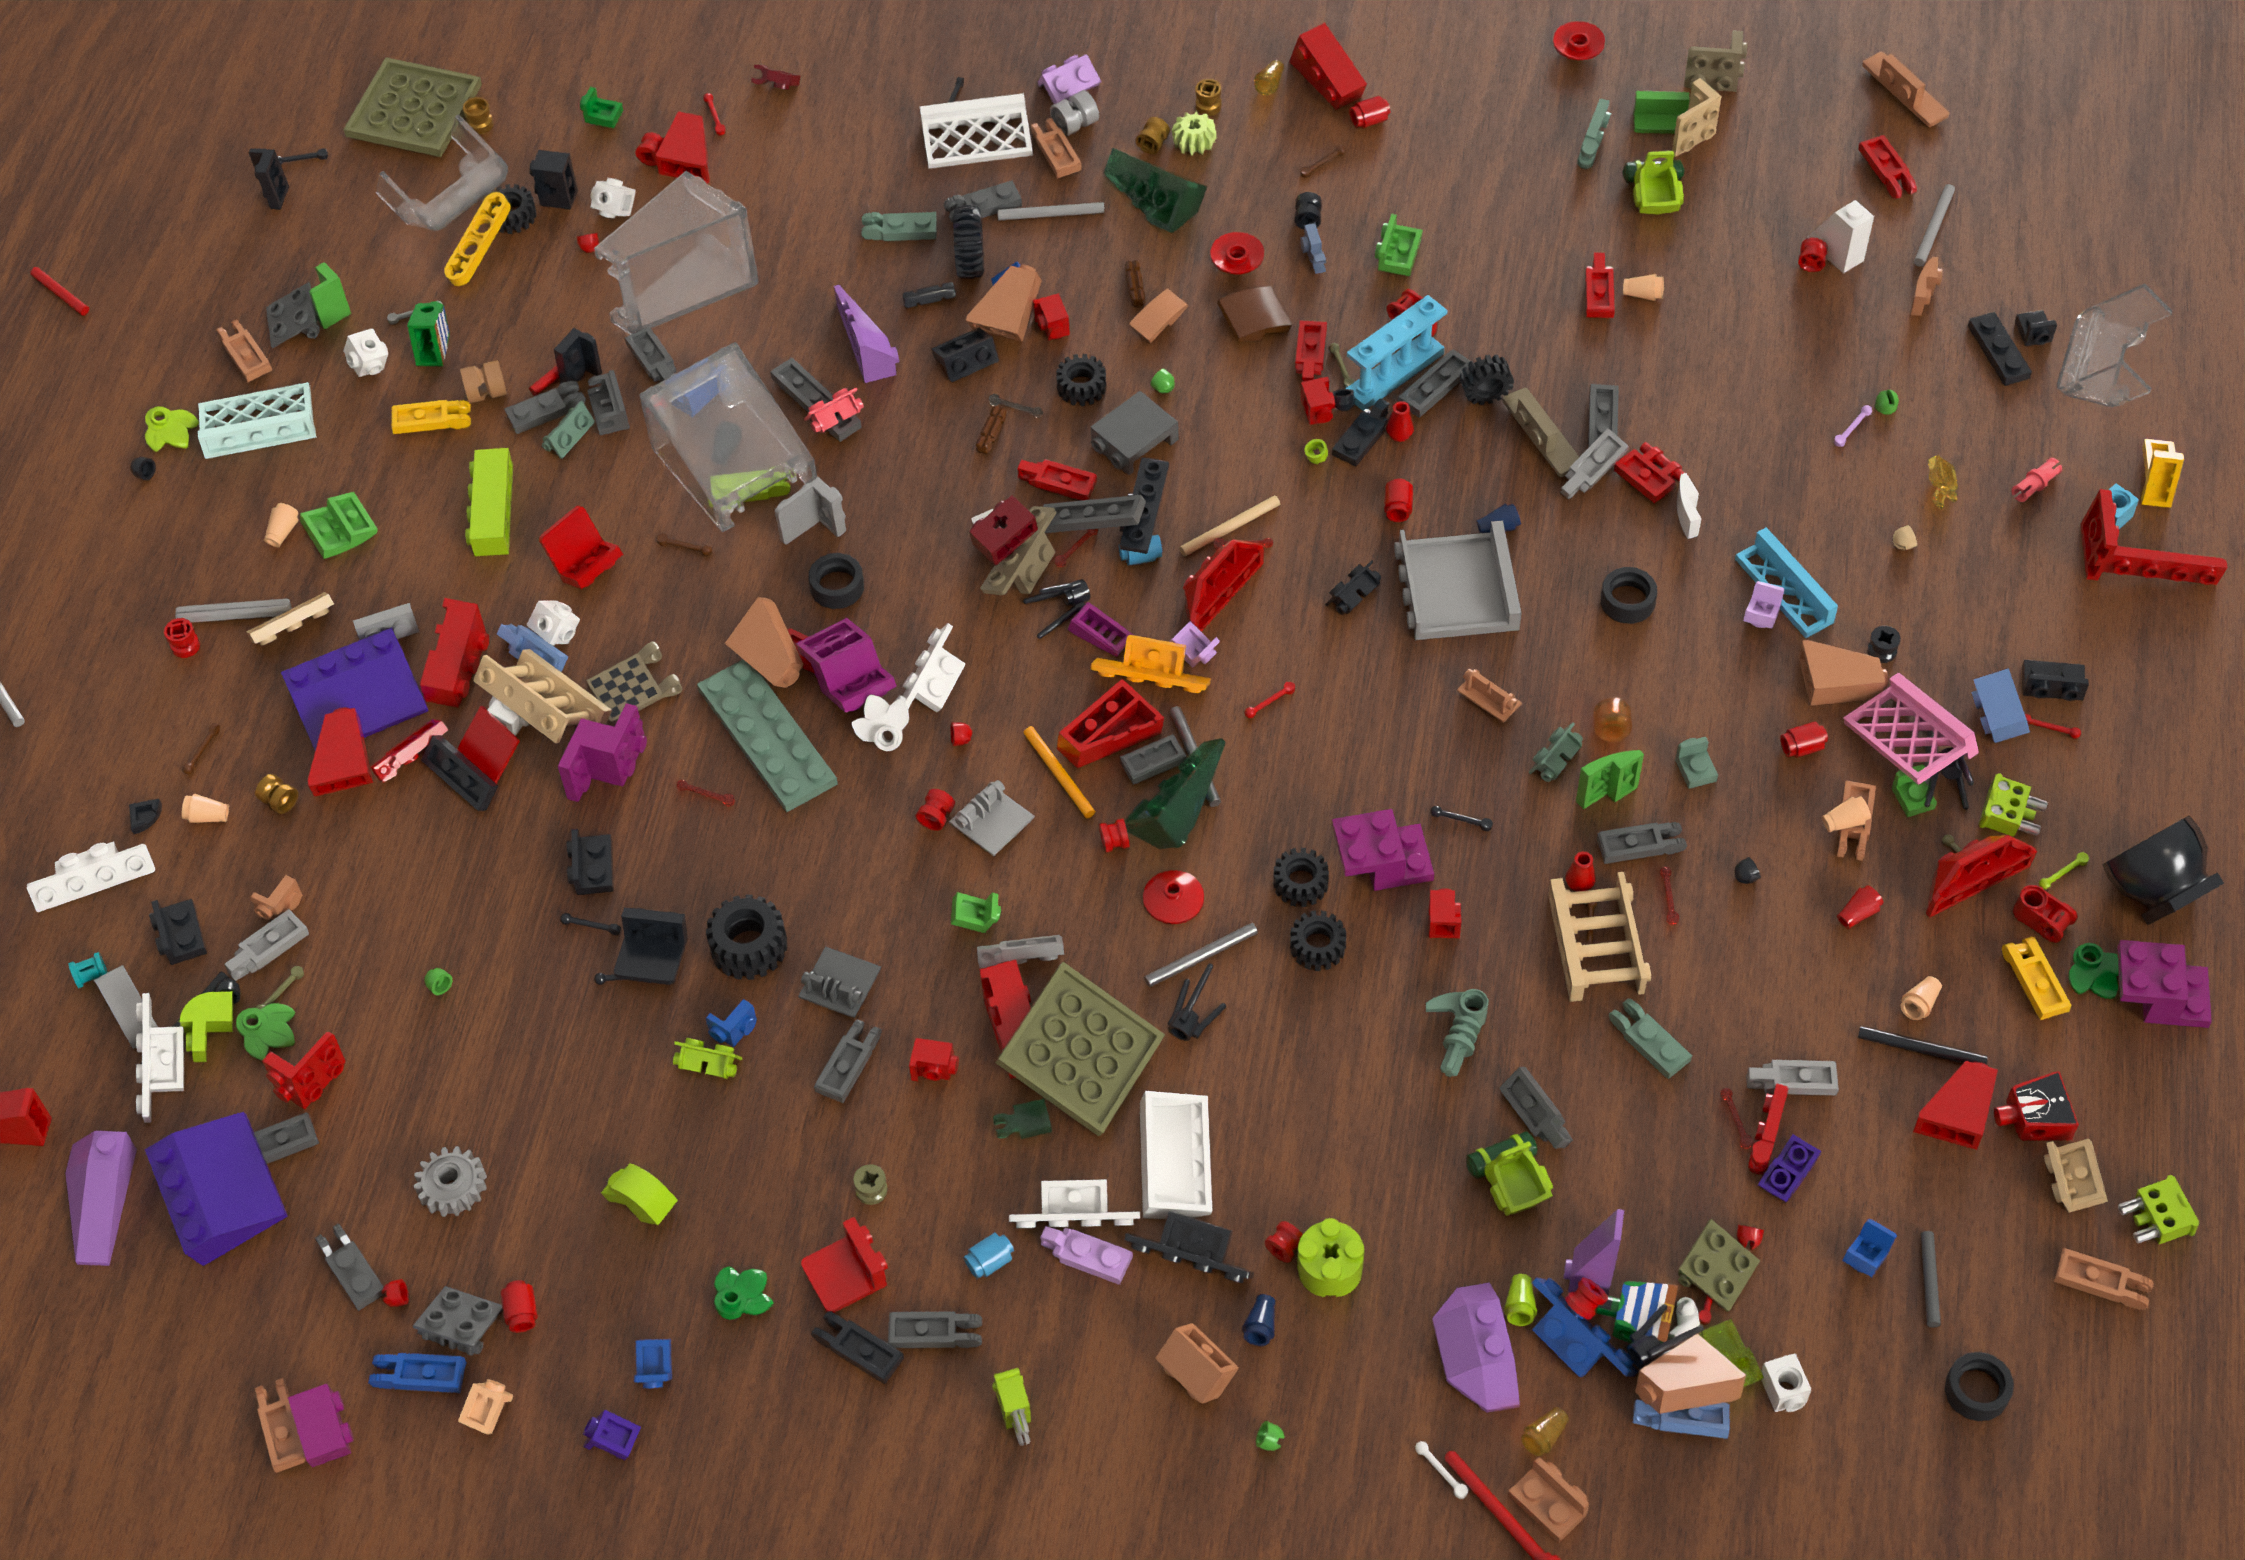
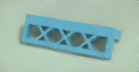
(1795, 577)

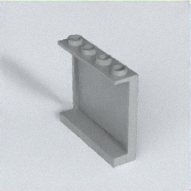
(1459, 584)

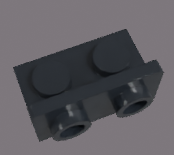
(270, 175)
(966, 354)
(576, 355)
(2054, 680)
(591, 863)
(178, 931)

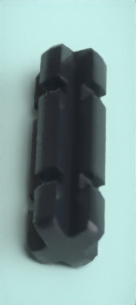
(929, 294)

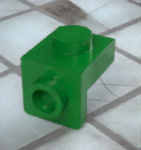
(599, 110)

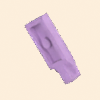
(1088, 1253)

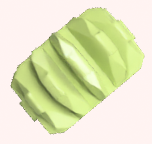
(1194, 133)

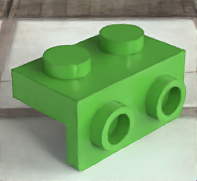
(1398, 247)

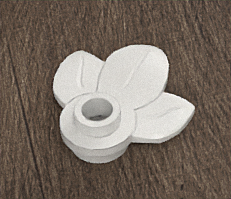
(881, 718)

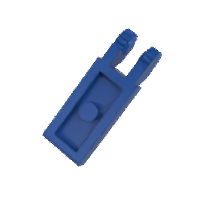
(419, 1372)

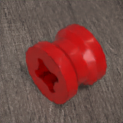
(648, 148)
(1812, 254)
(1114, 835)
(1284, 1241)
(1586, 1298)

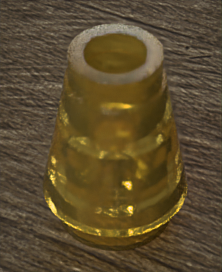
(1269, 78)
(1543, 1433)

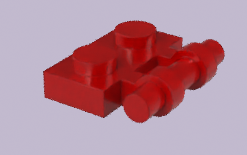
(1645, 476)

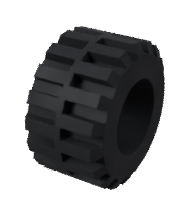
(750, 957)

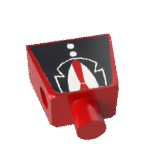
(2039, 1110)

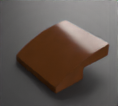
(1254, 313)

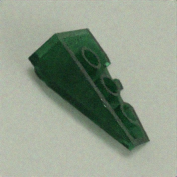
(1158, 192)
(1179, 803)

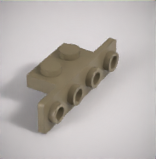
(1541, 430)
(1026, 562)

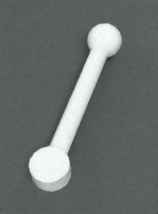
(1460, 1490)

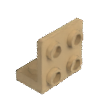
(1699, 121)

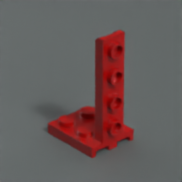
(2105, 555)

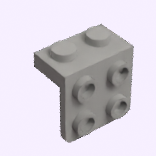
(809, 506)

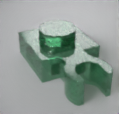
(1028, 1119)

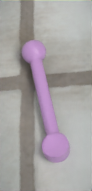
(1840, 440)

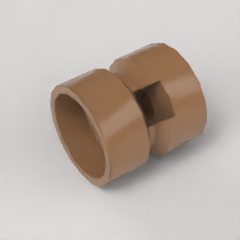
(483, 381)

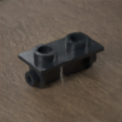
(1345, 595)

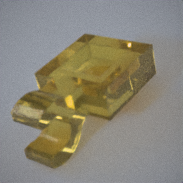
(1943, 477)

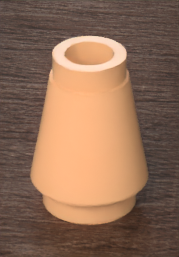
(1644, 287)
(280, 524)
(202, 809)
(1847, 815)
(1920, 999)

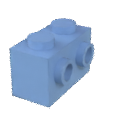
(2001, 706)

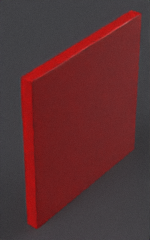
(488, 744)

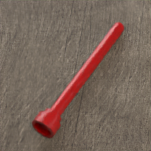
(1497, 1508)

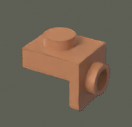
(284, 897)

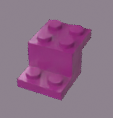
(846, 665)
(602, 753)
(1379, 847)
(2164, 983)

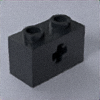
(554, 179)

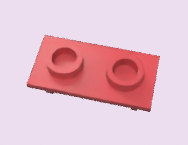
(842, 402)

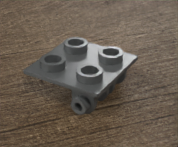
(292, 315)
(839, 982)
(457, 1320)

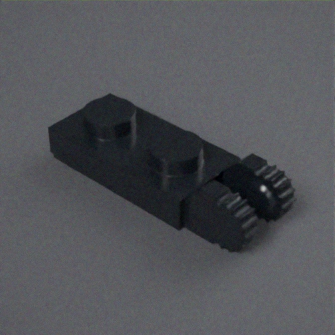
(859, 1347)

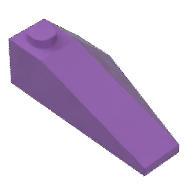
(868, 342)
(1596, 1254)

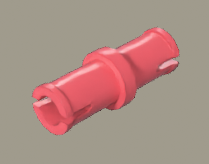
(2036, 479)

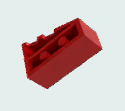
(1327, 66)
(456, 654)
(1109, 725)
(1004, 1000)

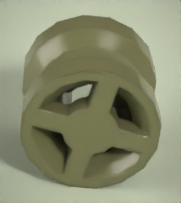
(870, 1192)

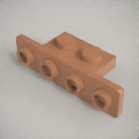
(1905, 87)

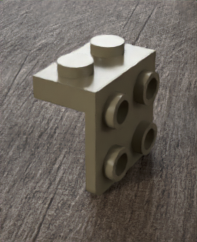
(1717, 65)

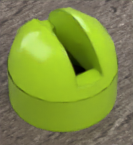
(1316, 444)

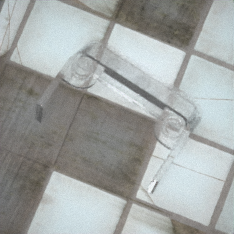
(481, 172)
(2095, 353)

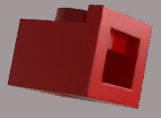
(1051, 316)
(1317, 400)
(1444, 914)
(933, 1060)

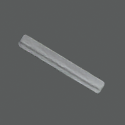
(233, 610)

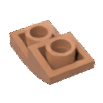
(1926, 285)
(1158, 314)

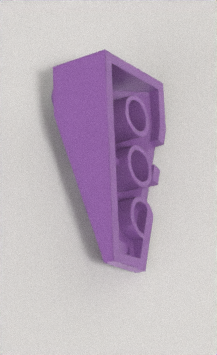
(97, 1191)

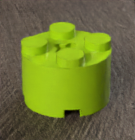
(1330, 1258)

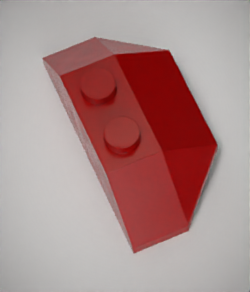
(1220, 580)
(1976, 869)

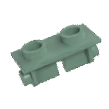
(569, 430)
(1549, 760)

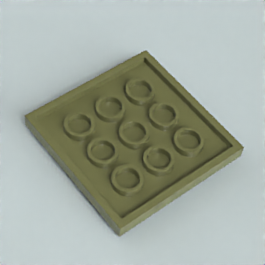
(411, 106)
(1080, 1049)

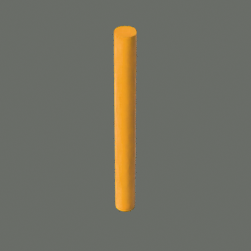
(1059, 772)

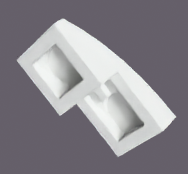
(1686, 507)

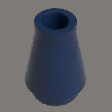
(1504, 513)
(1260, 1323)

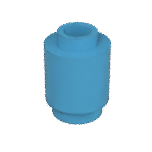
(1133, 558)
(989, 1255)

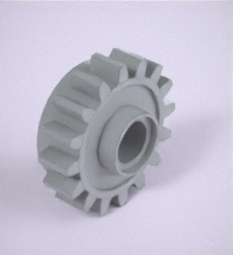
(453, 1197)

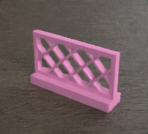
(1928, 717)

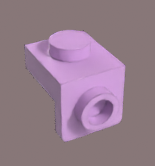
(1764, 605)
(1197, 644)

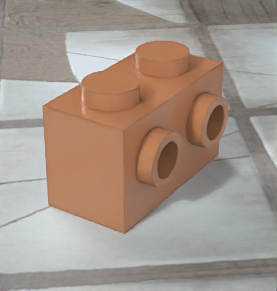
(1196, 1363)

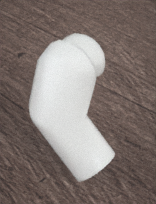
(1687, 1317)

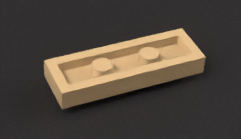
(290, 619)

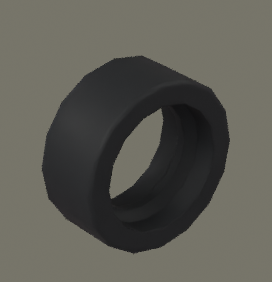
(836, 563)
(1626, 612)
(1993, 1367)

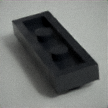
(1999, 348)
(459, 773)

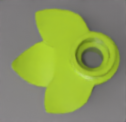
(170, 429)

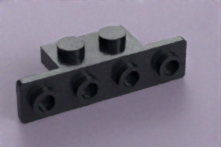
(1150, 486)
(1193, 1241)

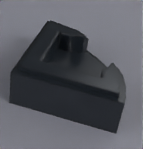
(144, 814)

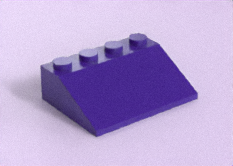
(362, 676)
(215, 1186)

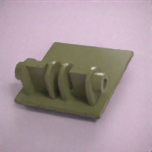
(1718, 1265)

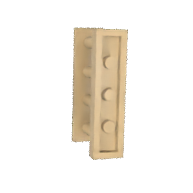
(540, 694)
(1572, 952)

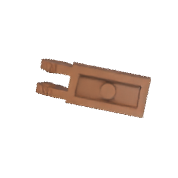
(1056, 149)
(244, 352)
(1860, 832)
(2102, 1279)
(280, 1428)

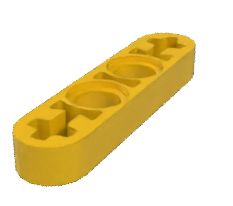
(473, 237)

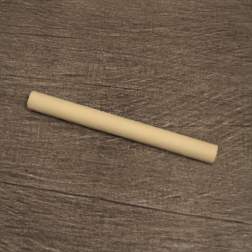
(1229, 525)

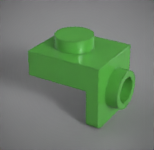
(975, 912)

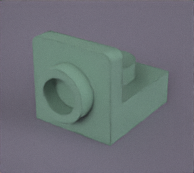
(1695, 762)

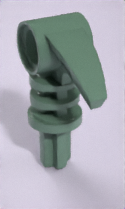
(1465, 1025)

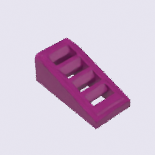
(1087, 633)

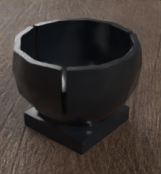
(2164, 870)

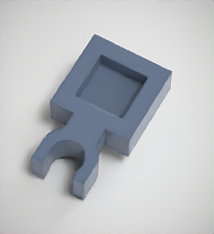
(1312, 246)

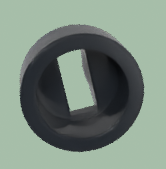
(1344, 399)
(143, 468)
(1747, 871)
(229, 985)

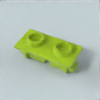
(694, 1054)

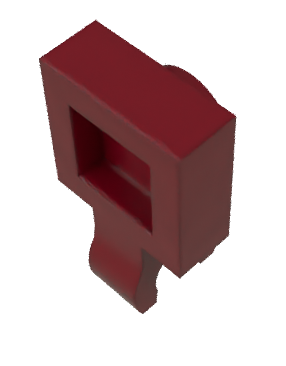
(780, 78)

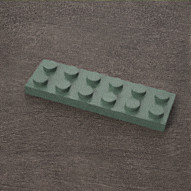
(767, 735)

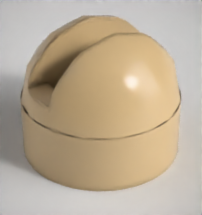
(1904, 538)

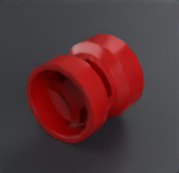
(181, 638)
(936, 807)

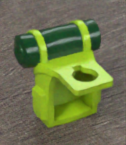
(1657, 183)
(1513, 1173)

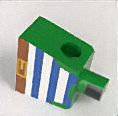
(426, 324)
(1637, 1305)

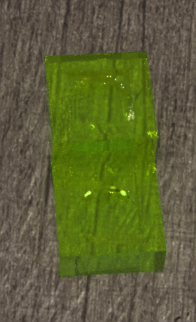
(1728, 1342)

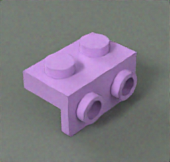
(1070, 78)

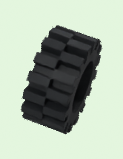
(521, 216)
(1486, 379)
(1081, 391)
(1301, 862)
(1318, 925)

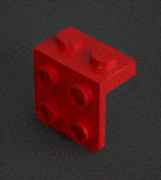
(578, 549)
(309, 1076)
(846, 1268)

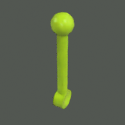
(2081, 859)

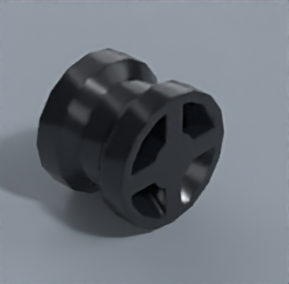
(1884, 643)

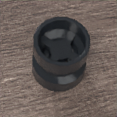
(1305, 211)

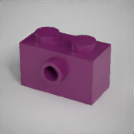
(320, 1424)

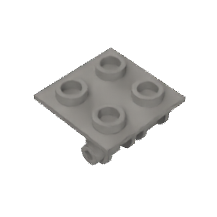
(992, 818)

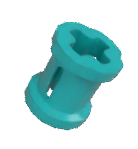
(88, 969)

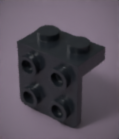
(651, 946)

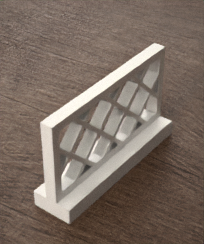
(974, 114)

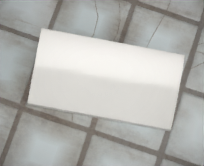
(1175, 1155)

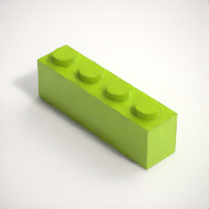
(490, 503)

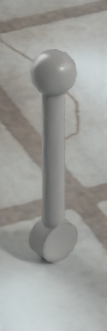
(393, 318)

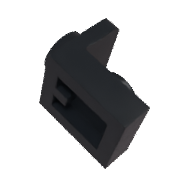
(2035, 328)

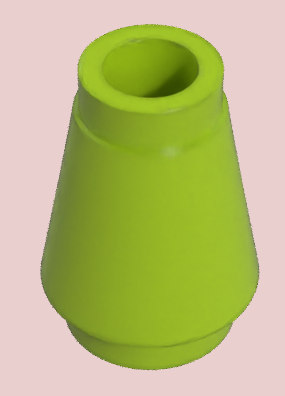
(1520, 1301)

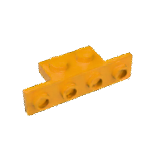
(1152, 661)

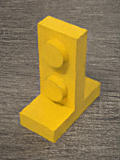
(2161, 472)

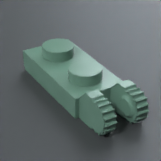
(1594, 136)
(899, 226)
(1650, 1039)

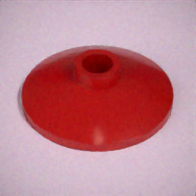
(1579, 40)
(1237, 253)
(1175, 907)

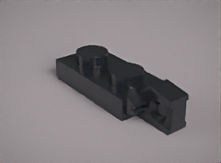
(1362, 434)

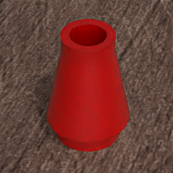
(1400, 423)
(1581, 872)
(1860, 907)

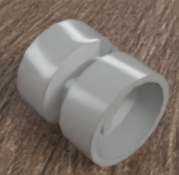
(1076, 112)

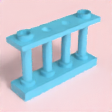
(1406, 362)

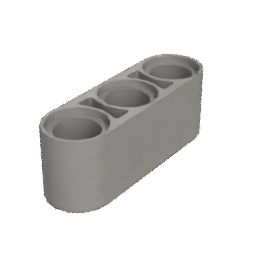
(122, 999)

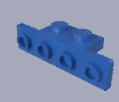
(1574, 1337)

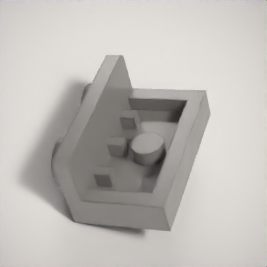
(399, 619)

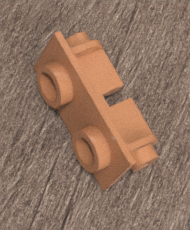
(1488, 695)

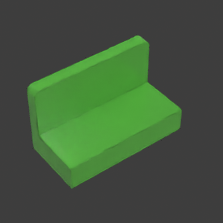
(1658, 111)
(329, 297)

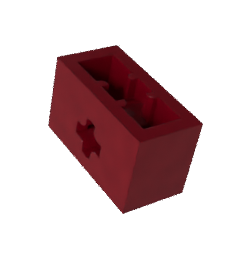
(1003, 530)

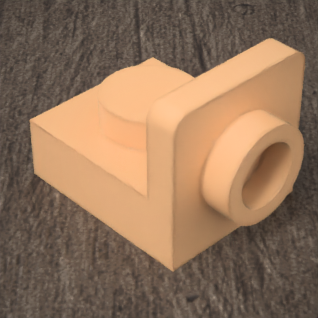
(484, 1405)

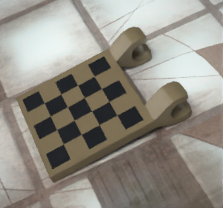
(633, 683)

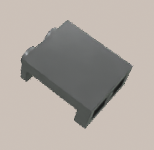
(1133, 431)

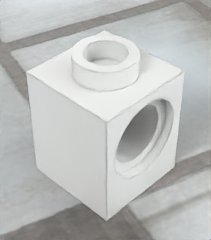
(1785, 1370)

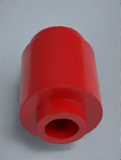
(1369, 112)
(1398, 500)
(1804, 740)
(519, 1306)

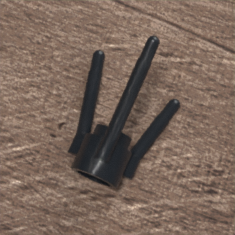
(1072, 594)
(1952, 771)
(1185, 1023)
(1647, 1349)

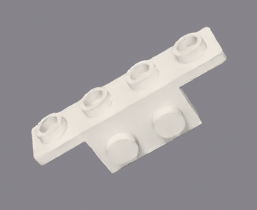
(935, 673)
(89, 873)
(161, 1058)
(1074, 1201)

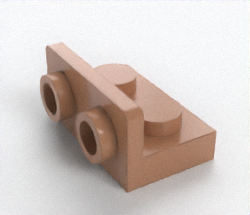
(1550, 1499)

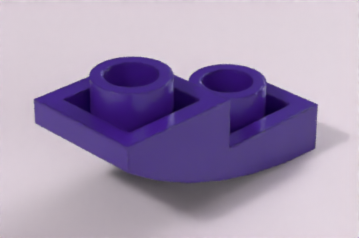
(1789, 1168)

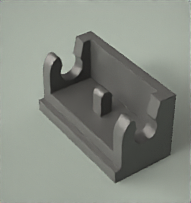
(607, 404)

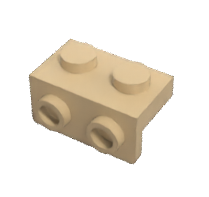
(2076, 1175)

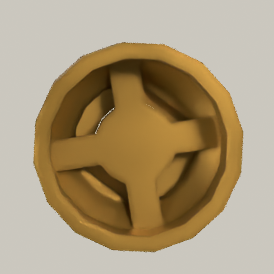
(1208, 97)
(478, 114)
(1152, 135)
(274, 792)

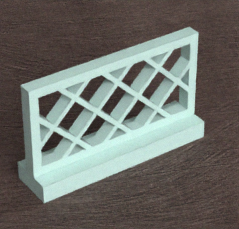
(259, 430)

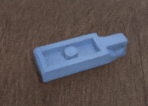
(523, 638)
(1704, 1420)

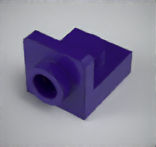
(611, 1434)

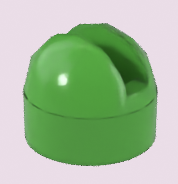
(1163, 381)
(1882, 402)
(438, 981)
(1268, 1436)

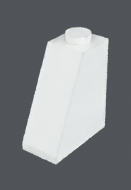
(1846, 235)

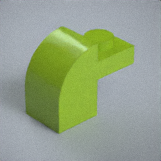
(206, 1014)
(640, 1193)

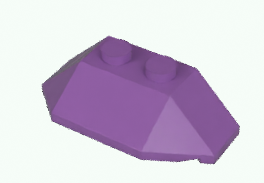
(1477, 1348)

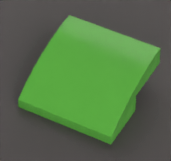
(338, 525)
(1611, 776)

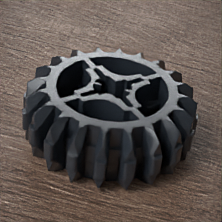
(968, 242)

